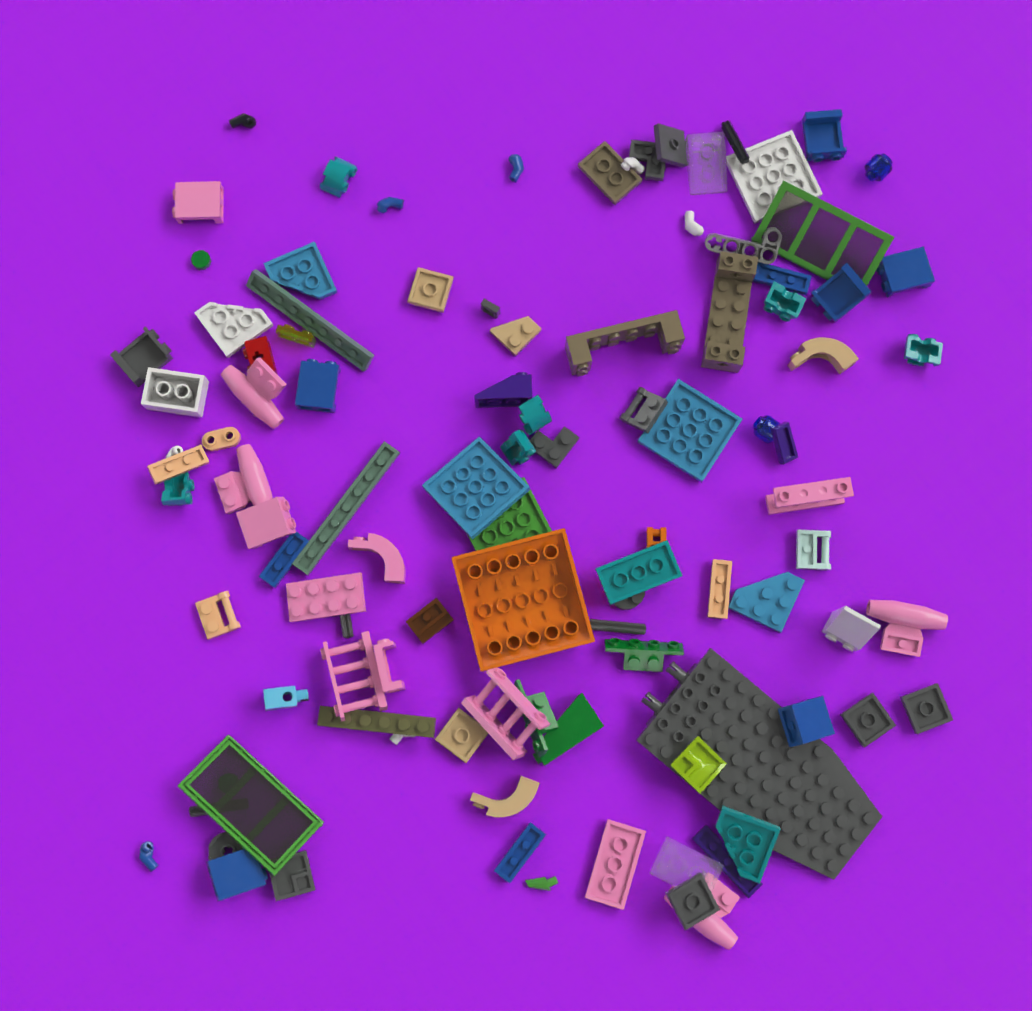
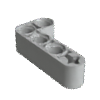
(742, 244)

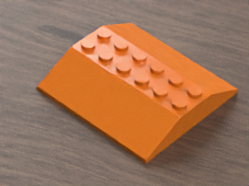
(522, 599)

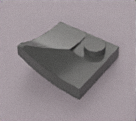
(293, 878)

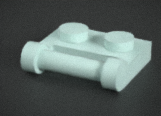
(807, 549)

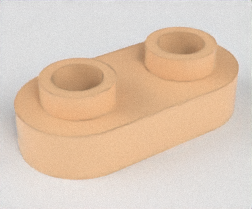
(220, 439)

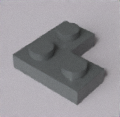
(646, 152)
(555, 450)

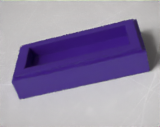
(784, 443)

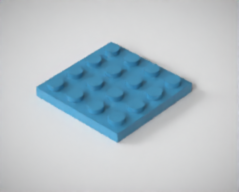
(691, 431)
(476, 487)

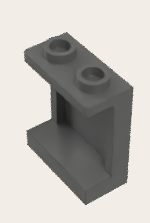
(141, 354)

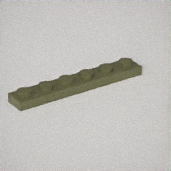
(379, 722)

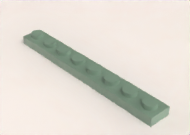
(310, 320)
(346, 508)

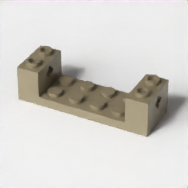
(729, 312)
(665, 325)

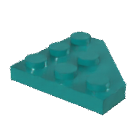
(747, 841)

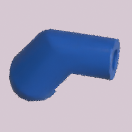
(518, 166)
(387, 202)
(146, 855)

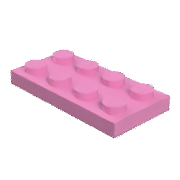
(325, 597)
(615, 864)

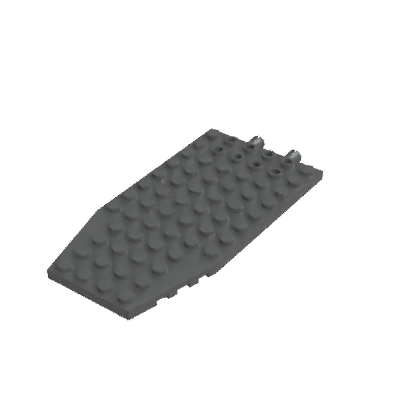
(796, 787)

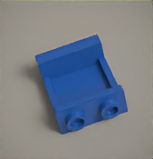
(823, 135)
(905, 271)
(840, 293)
(317, 386)
(806, 721)
(235, 874)

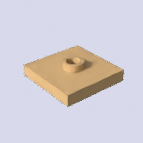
(430, 289)
(462, 735)

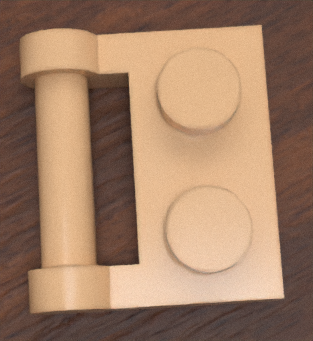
(212, 618)

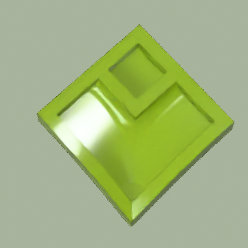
(698, 764)

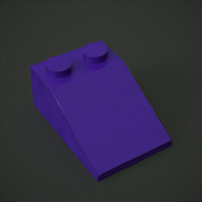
(506, 393)

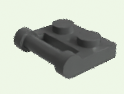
(648, 412)

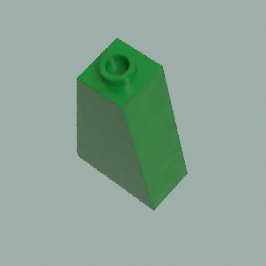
(574, 726)

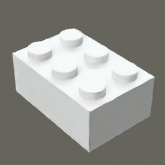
(175, 392)

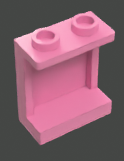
(198, 201)
(266, 522)
(383, 667)

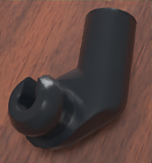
(244, 120)

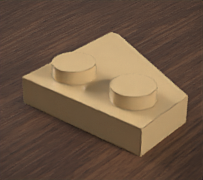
(516, 334)

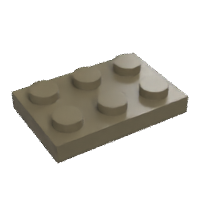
(605, 171)

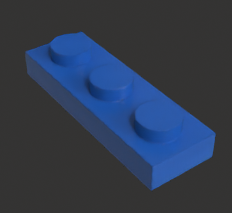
(790, 279)
(283, 559)
(520, 852)

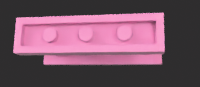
(809, 495)
(368, 662)
(488, 718)

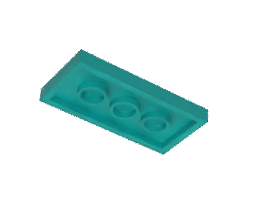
(638, 572)

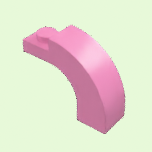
(394, 563)

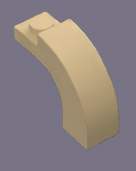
(827, 348)
(512, 805)

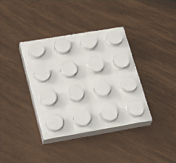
(767, 168)

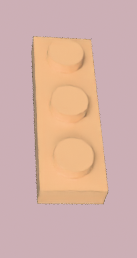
(178, 464)
(719, 589)

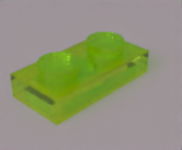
(288, 332)

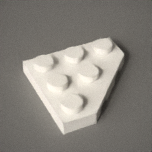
(233, 325)

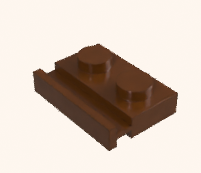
(429, 620)

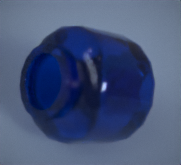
(878, 167)
(763, 426)

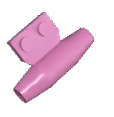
(257, 390)
(248, 485)
(905, 624)
(713, 926)

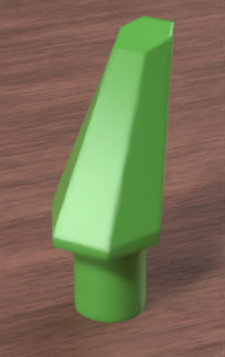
(542, 883)

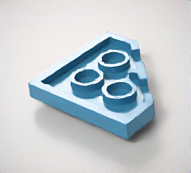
(302, 271)
(768, 600)

